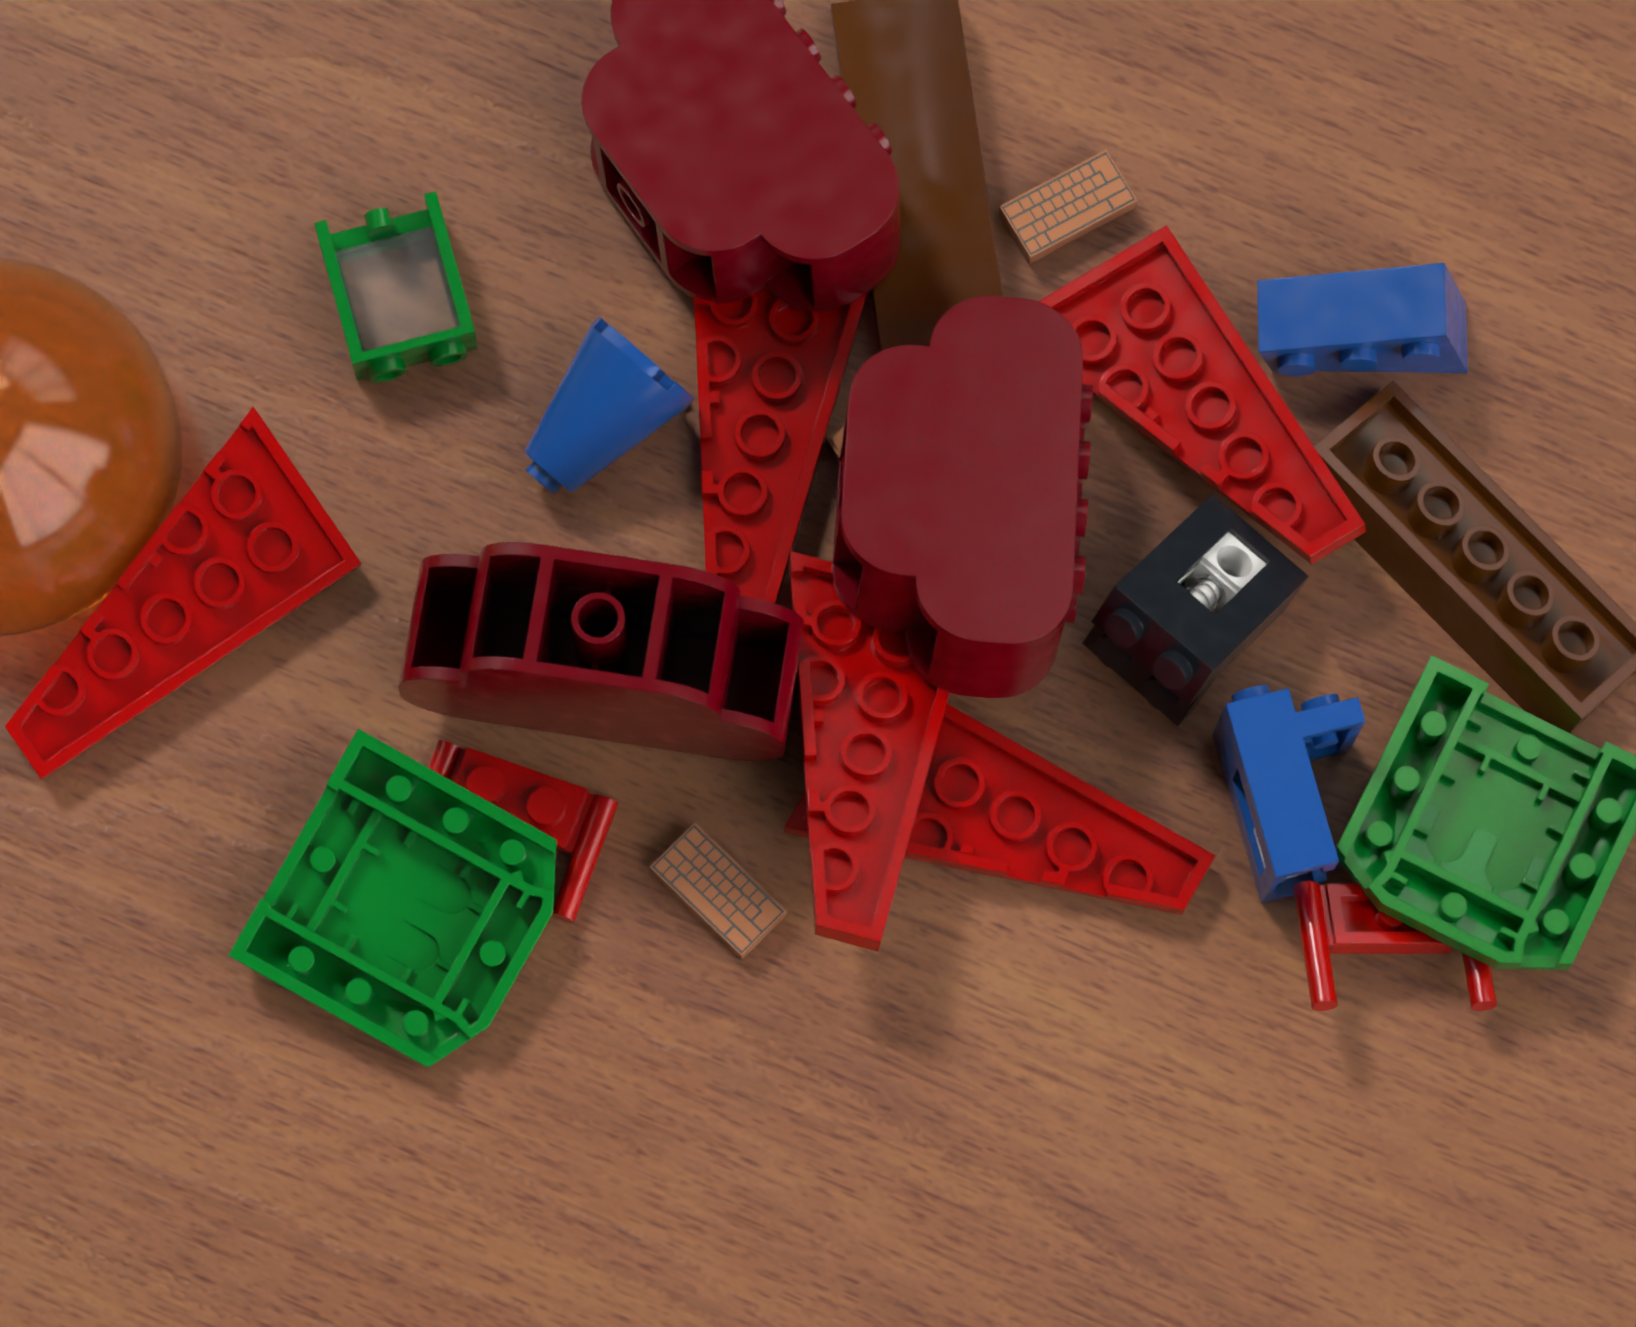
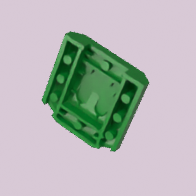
(1490, 825)
(403, 904)

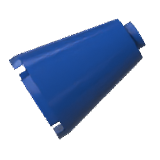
(601, 410)

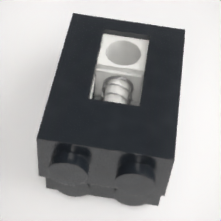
(1168, 637)

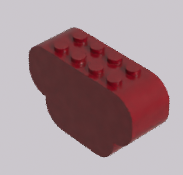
(741, 155)
(968, 494)
(602, 650)

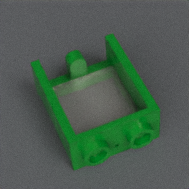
(398, 292)

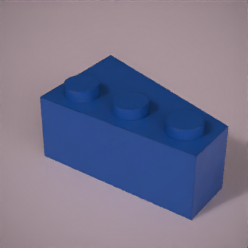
(1364, 322)

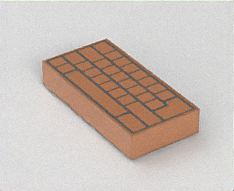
(1067, 206)
(718, 891)

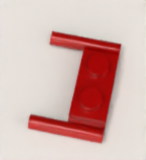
(545, 802)
(1346, 922)

